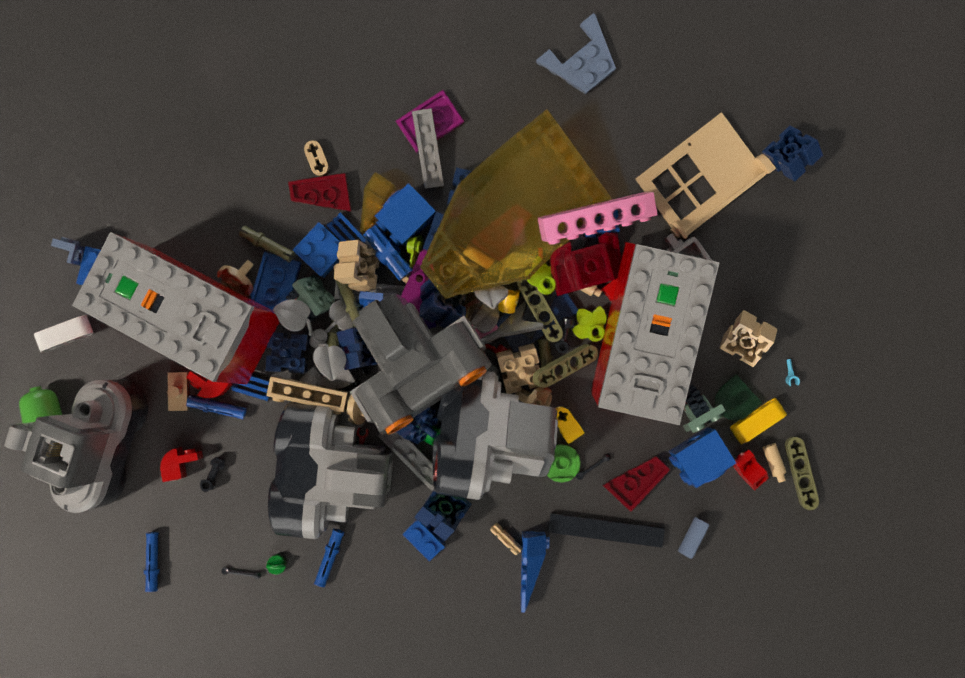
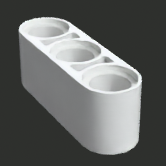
(63, 333)

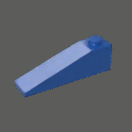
(533, 554)

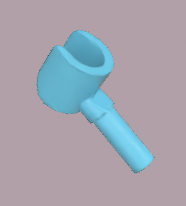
(791, 374)

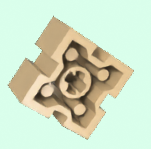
(356, 266)
(748, 338)
(518, 367)

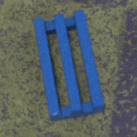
(336, 221)
(235, 388)

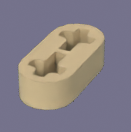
(320, 156)

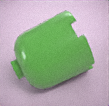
(38, 403)

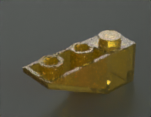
(375, 195)

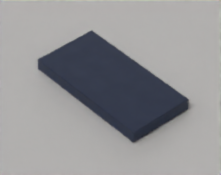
(560, 307)

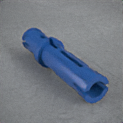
(210, 405)
(336, 536)
(151, 562)

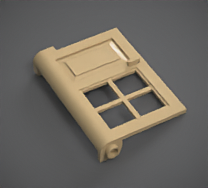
(721, 160)

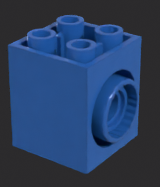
(405, 215)
(701, 458)

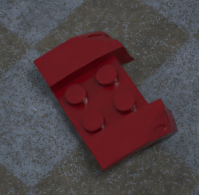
(587, 265)

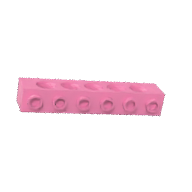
(645, 210)

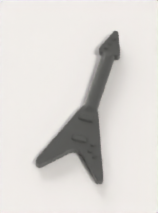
(513, 325)

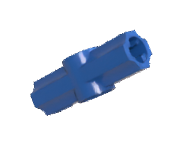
(387, 252)

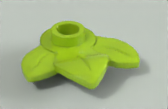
(414, 247)
(544, 275)
(588, 321)

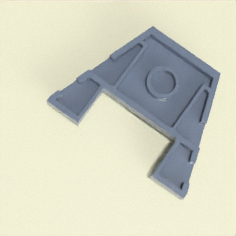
(588, 65)

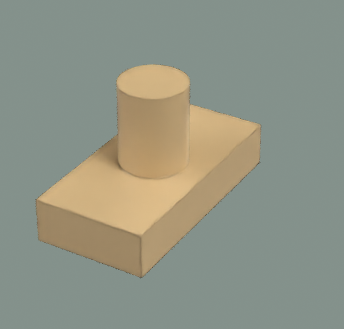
(178, 391)

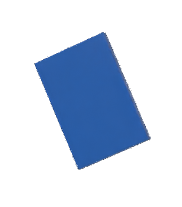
(274, 280)

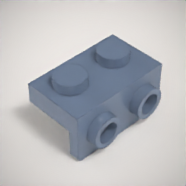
(76, 251)

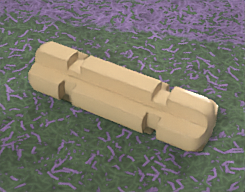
(506, 539)

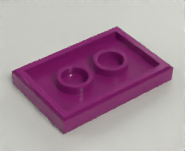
(444, 116)

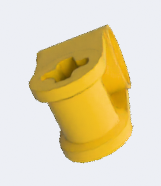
(509, 304)
(568, 426)

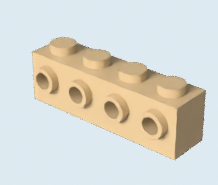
(307, 393)

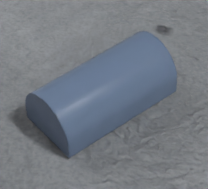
(693, 537)

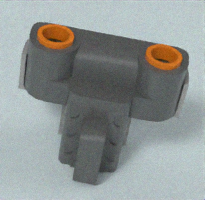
(413, 362)

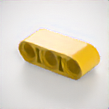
(758, 421)

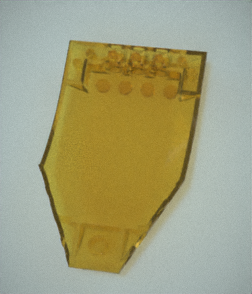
(492, 219)

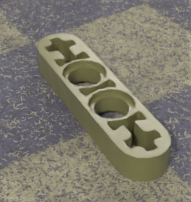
(537, 309)
(566, 368)
(800, 473)

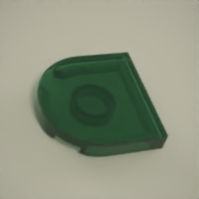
(736, 399)

